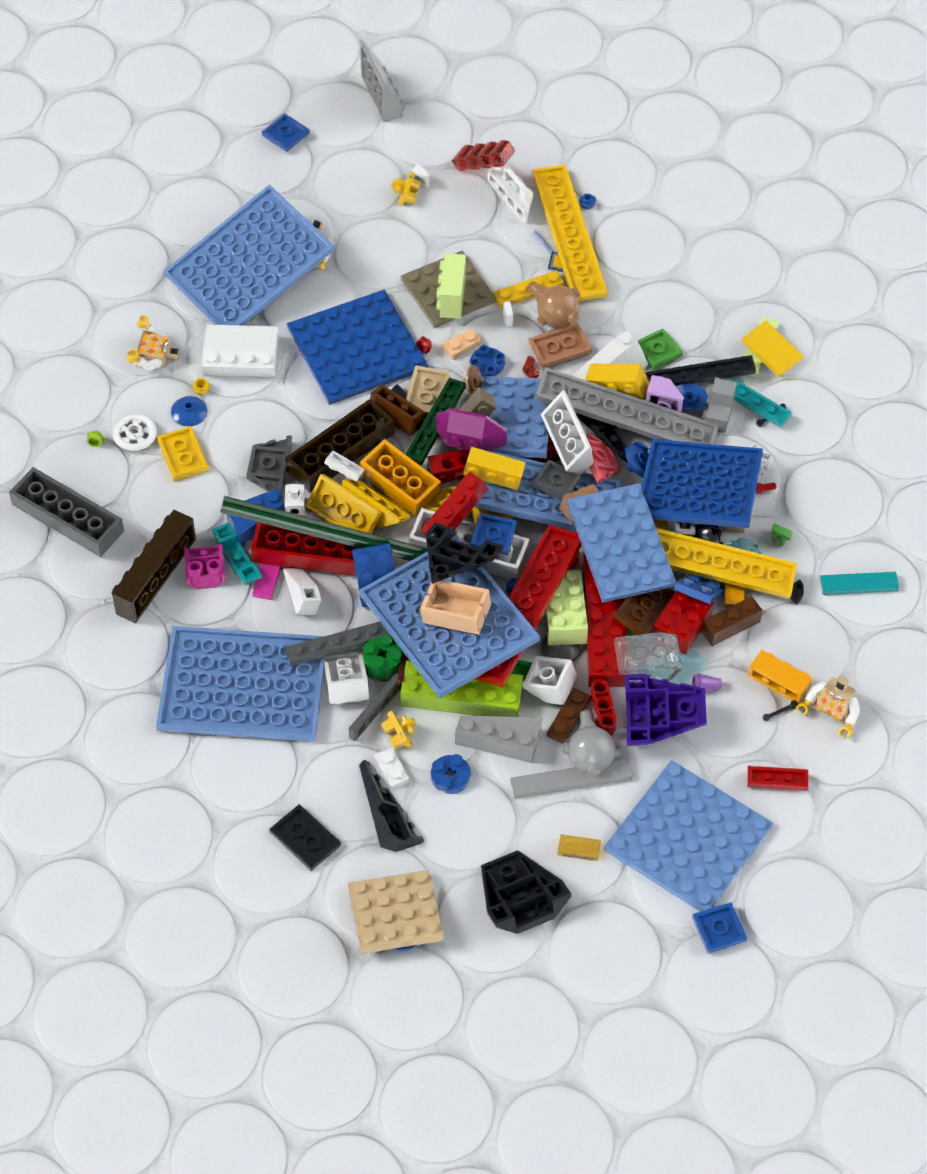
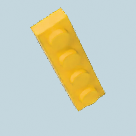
(519, 292)

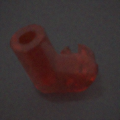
(528, 368)

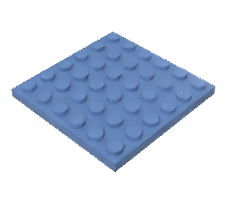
(688, 837)

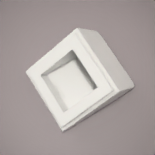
(421, 175)

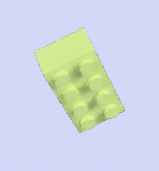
(567, 613)

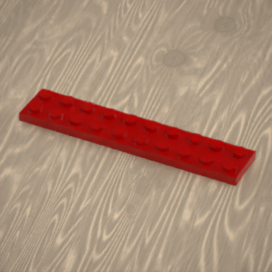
(537, 587)

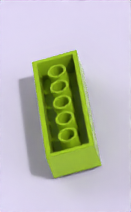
(472, 698)

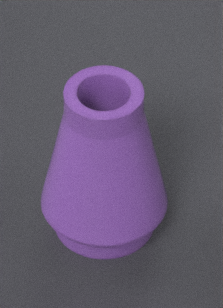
(707, 682)

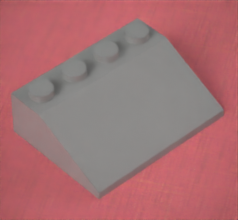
(379, 85)

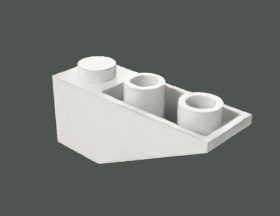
(303, 591)

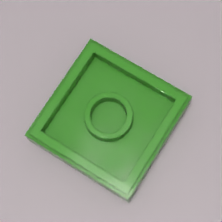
(659, 349)

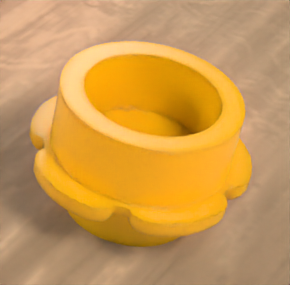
(198, 383)

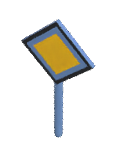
(554, 263)

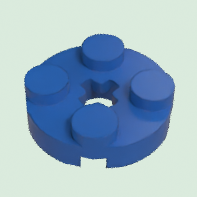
(637, 457)
(450, 763)

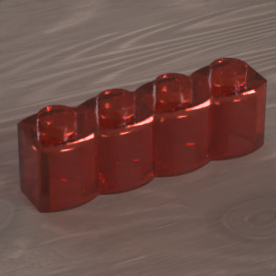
(483, 155)

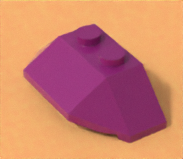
(469, 430)

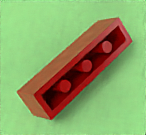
(458, 503)

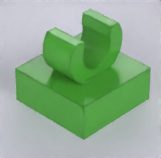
(781, 532)

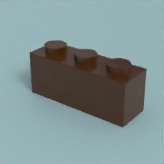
(405, 414)
(731, 621)

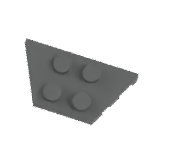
(268, 463)

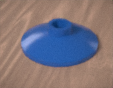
(694, 396)
(189, 416)

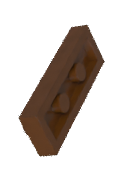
(568, 715)

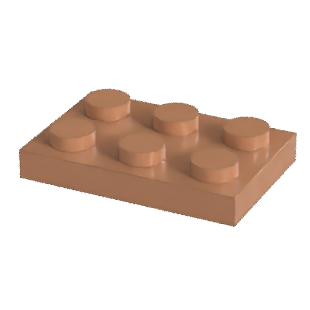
(560, 345)

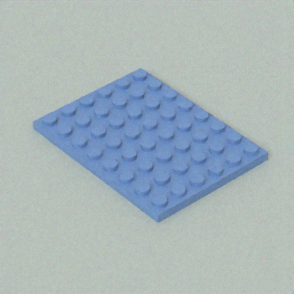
(249, 259)
(442, 654)
(239, 685)

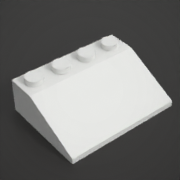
(240, 350)

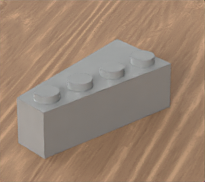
(500, 735)

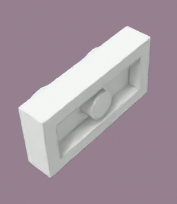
(345, 466)
(391, 768)

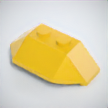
(391, 511)

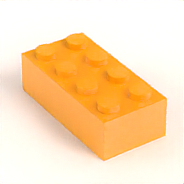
(400, 477)

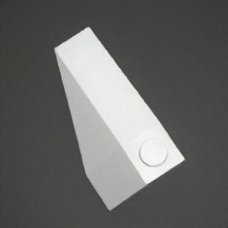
(620, 350)

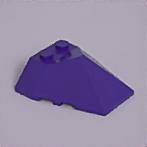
(661, 709)

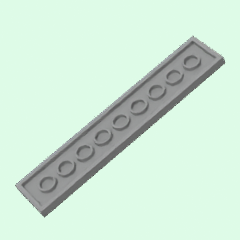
(625, 410)

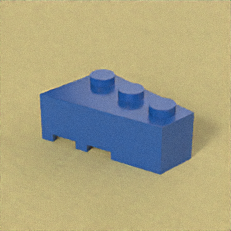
(246, 528)

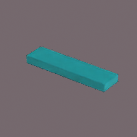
(760, 404)
(859, 583)

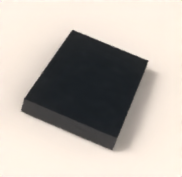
(305, 837)

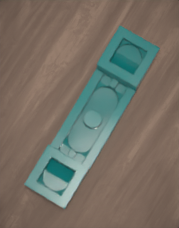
(235, 554)

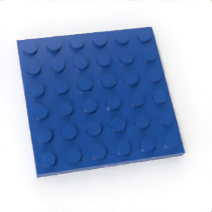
(356, 346)
(701, 482)

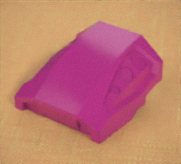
(204, 567)

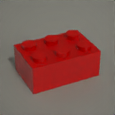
(683, 618)

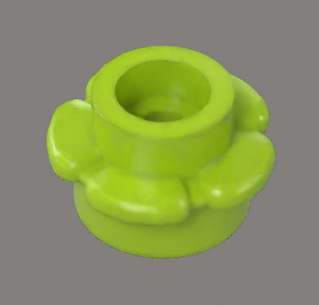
(95, 438)

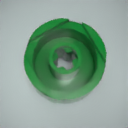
(382, 658)

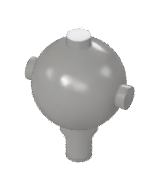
(591, 747)

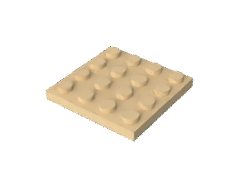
(395, 912)

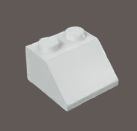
(550, 679)

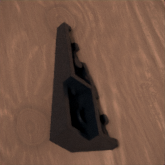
(607, 433)
(390, 824)

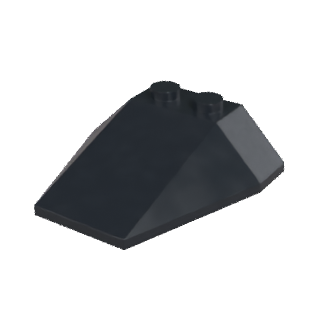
(521, 893)

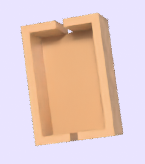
(456, 606)

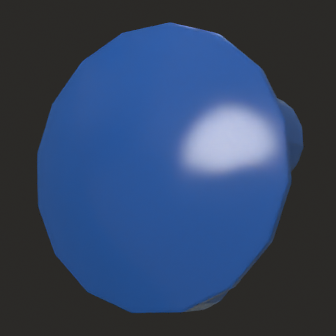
(488, 360)

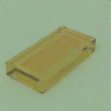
(579, 847)

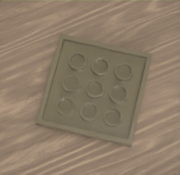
(423, 286)

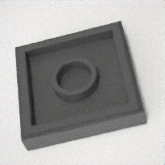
(555, 480)

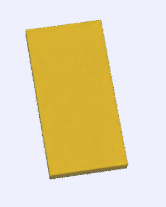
(342, 506)

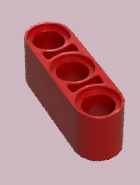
(603, 699)

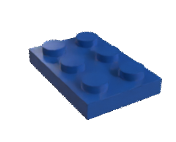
(372, 564)
(700, 588)

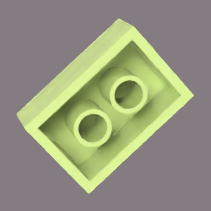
(452, 286)

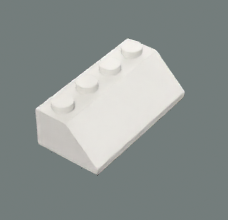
(567, 435)

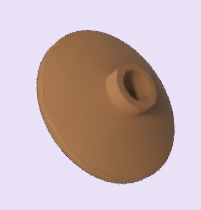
(473, 379)

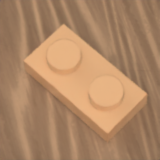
(461, 343)

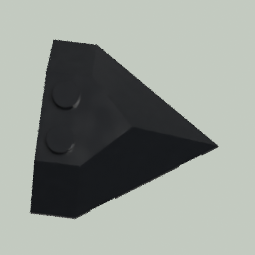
(453, 557)

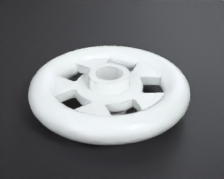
(135, 428)

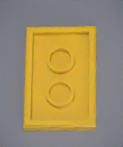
(772, 348)
(182, 453)

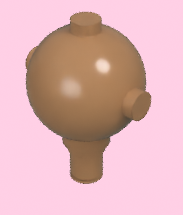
(556, 305)

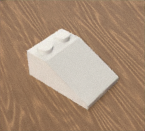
(346, 677)

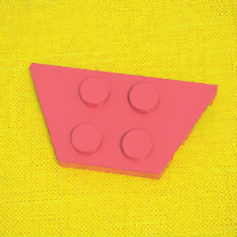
(605, 463)

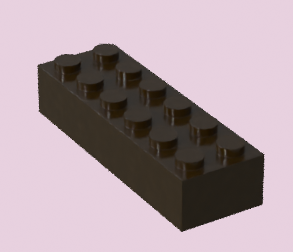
(349, 437)
(153, 566)

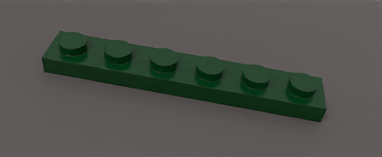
(427, 433)

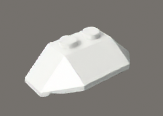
(512, 190)

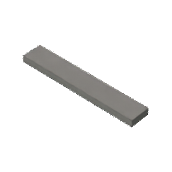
(568, 779)

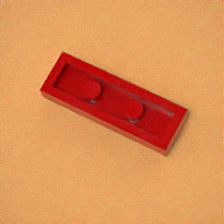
(777, 778)

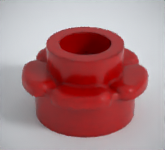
(424, 344)

